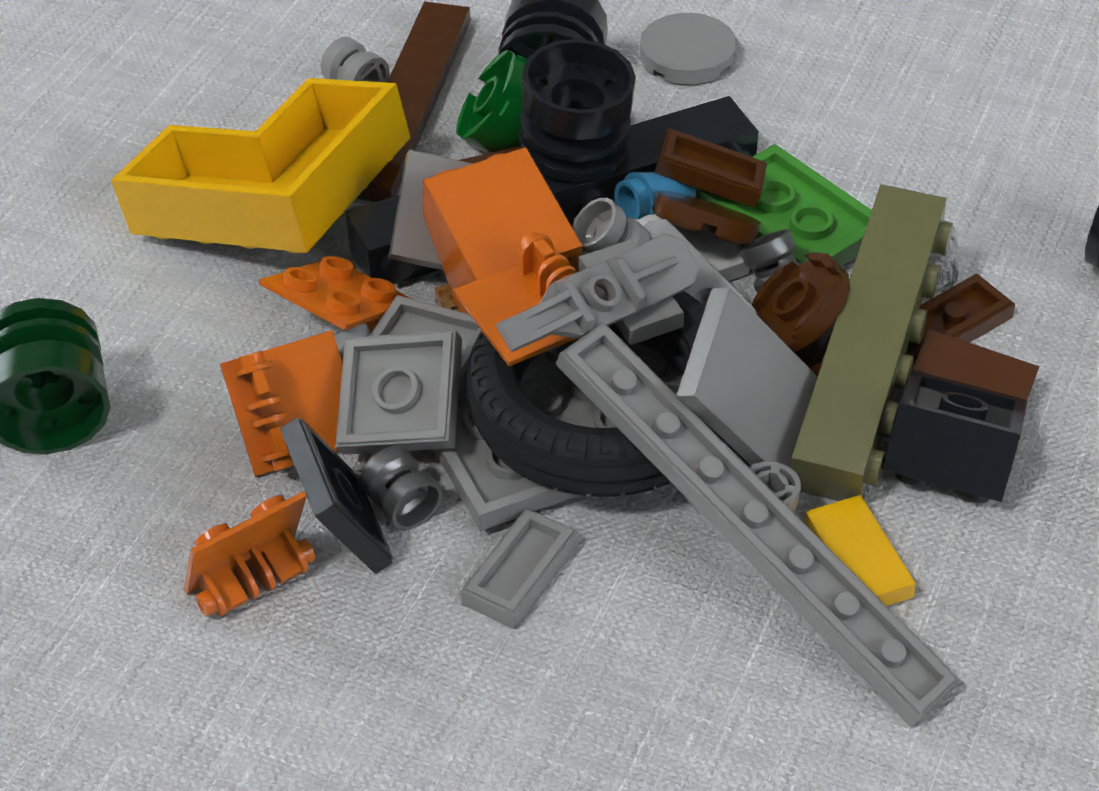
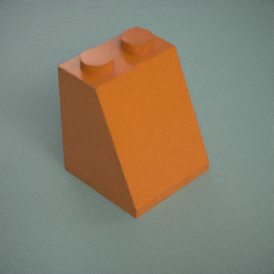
(486, 211)

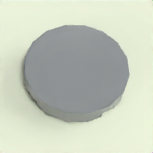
(688, 48)

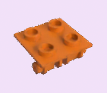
(514, 291)
(335, 292)
(279, 386)
(262, 541)

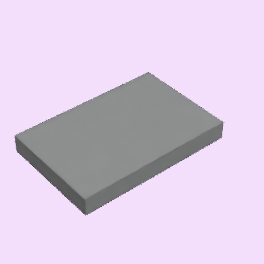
(746, 381)

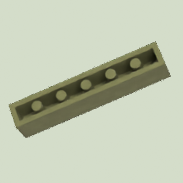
(869, 345)

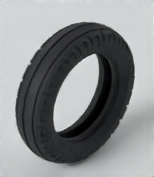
(560, 453)

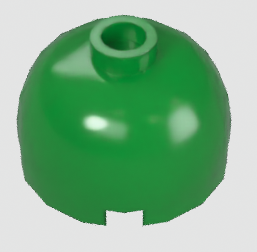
(493, 116)

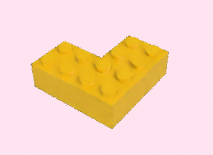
(270, 183)

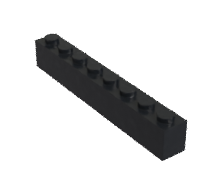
(716, 121)

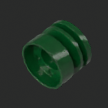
(50, 377)

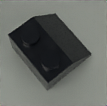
(955, 437)

